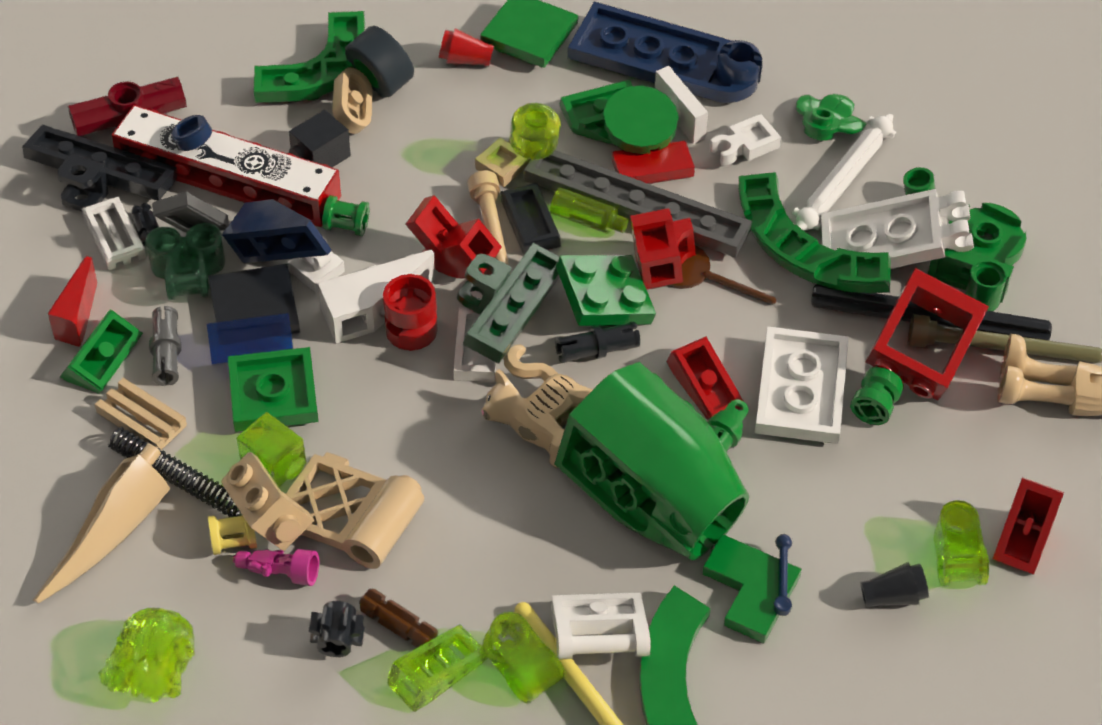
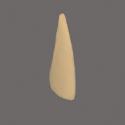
(116, 512)

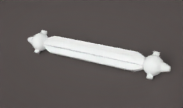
(844, 172)

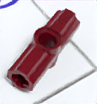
(111, 109)

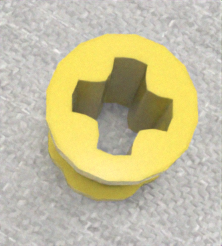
(230, 533)

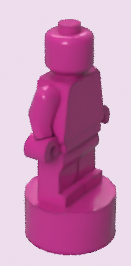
(300, 566)

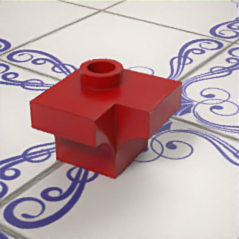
(661, 246)

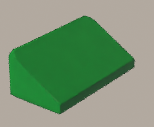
(102, 353)

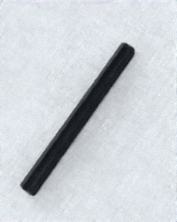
(881, 306)

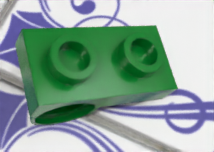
(976, 274)

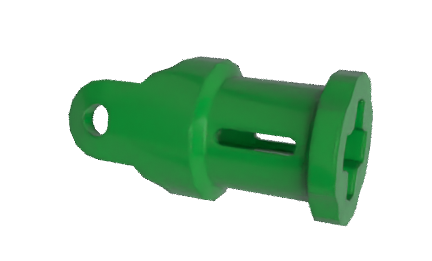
(728, 423)

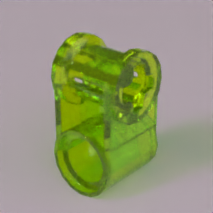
(960, 552)
(525, 662)

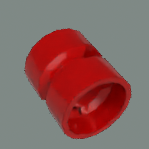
(410, 312)

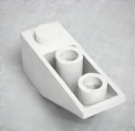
(355, 301)

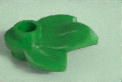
(828, 116)

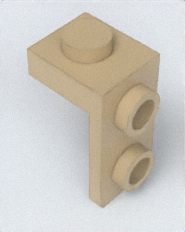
(263, 504)

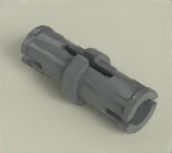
(165, 346)

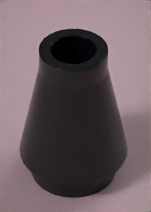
(896, 587)

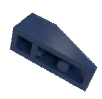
(273, 232)

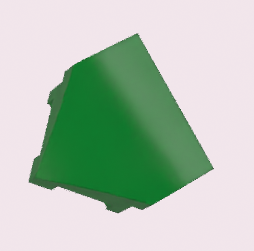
(586, 109)

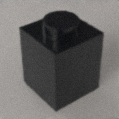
(320, 140)

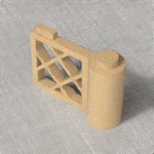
(376, 519)

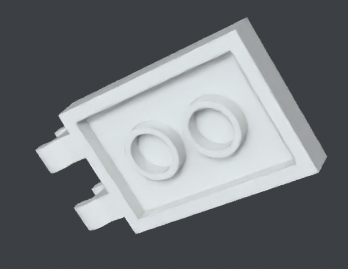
(906, 226)

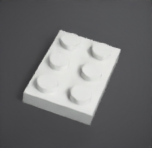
(802, 385)

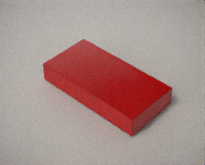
(658, 165)

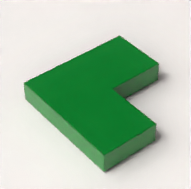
(756, 579)

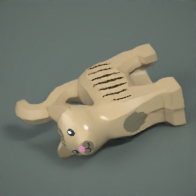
(544, 412)

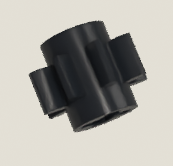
(336, 629)

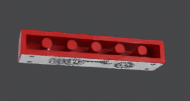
(232, 165)

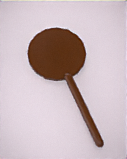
(697, 269)

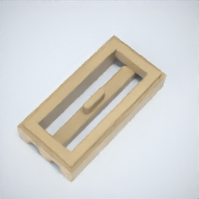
(148, 402)

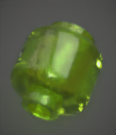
(534, 131)

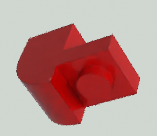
(451, 242)

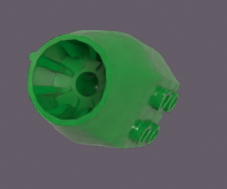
(652, 462)

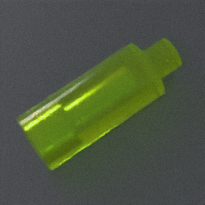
(587, 211)

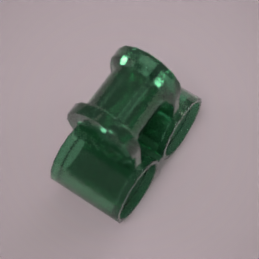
(187, 259)

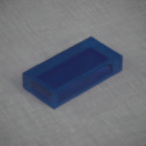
(248, 336)

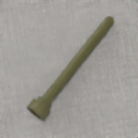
(926, 331)

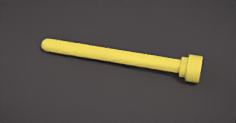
(573, 674)

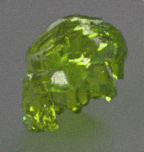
(150, 655)

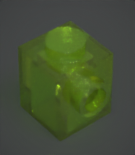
(275, 446)

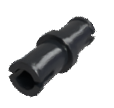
(597, 342)

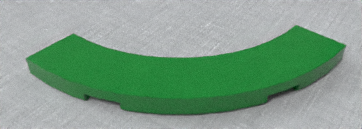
(800, 251)
(664, 671)

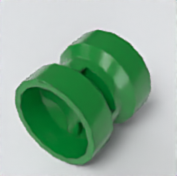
(877, 395)

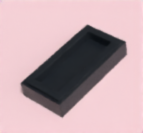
(530, 217)

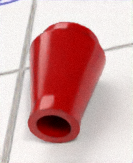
(464, 49)

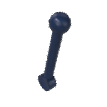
(782, 603)

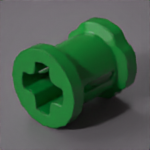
(355, 217)

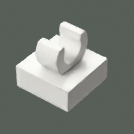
(316, 269)

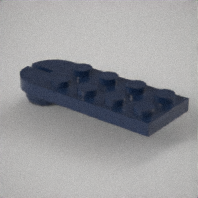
(642, 45)

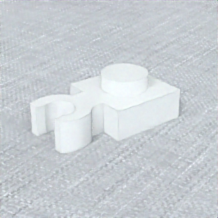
(750, 137)

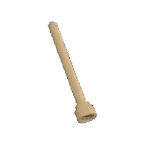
(484, 191)

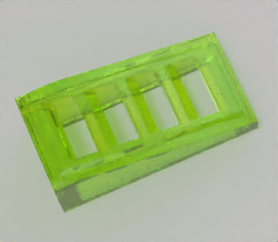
(416, 686)

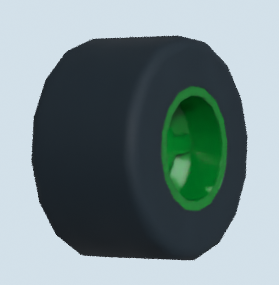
(380, 60)

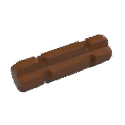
(396, 618)

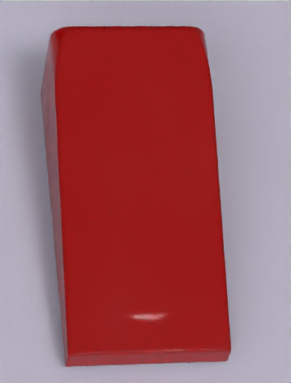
(73, 306)
(703, 377)

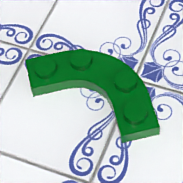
(316, 76)

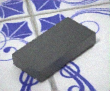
(187, 211)

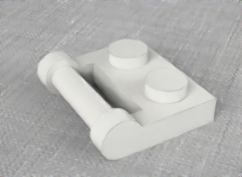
(597, 615)

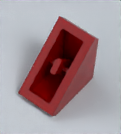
(1028, 525)

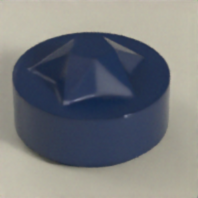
(191, 132)

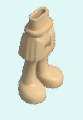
(1080, 383)

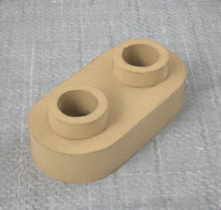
(352, 100)

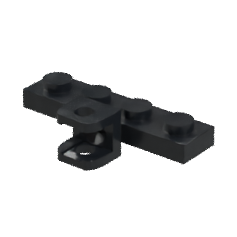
(94, 165)

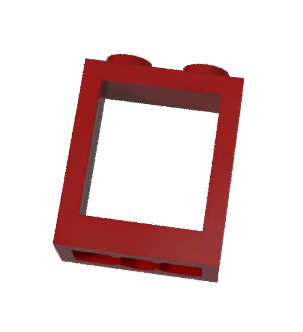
(943, 302)

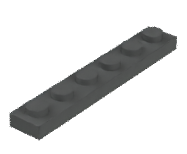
(632, 197)

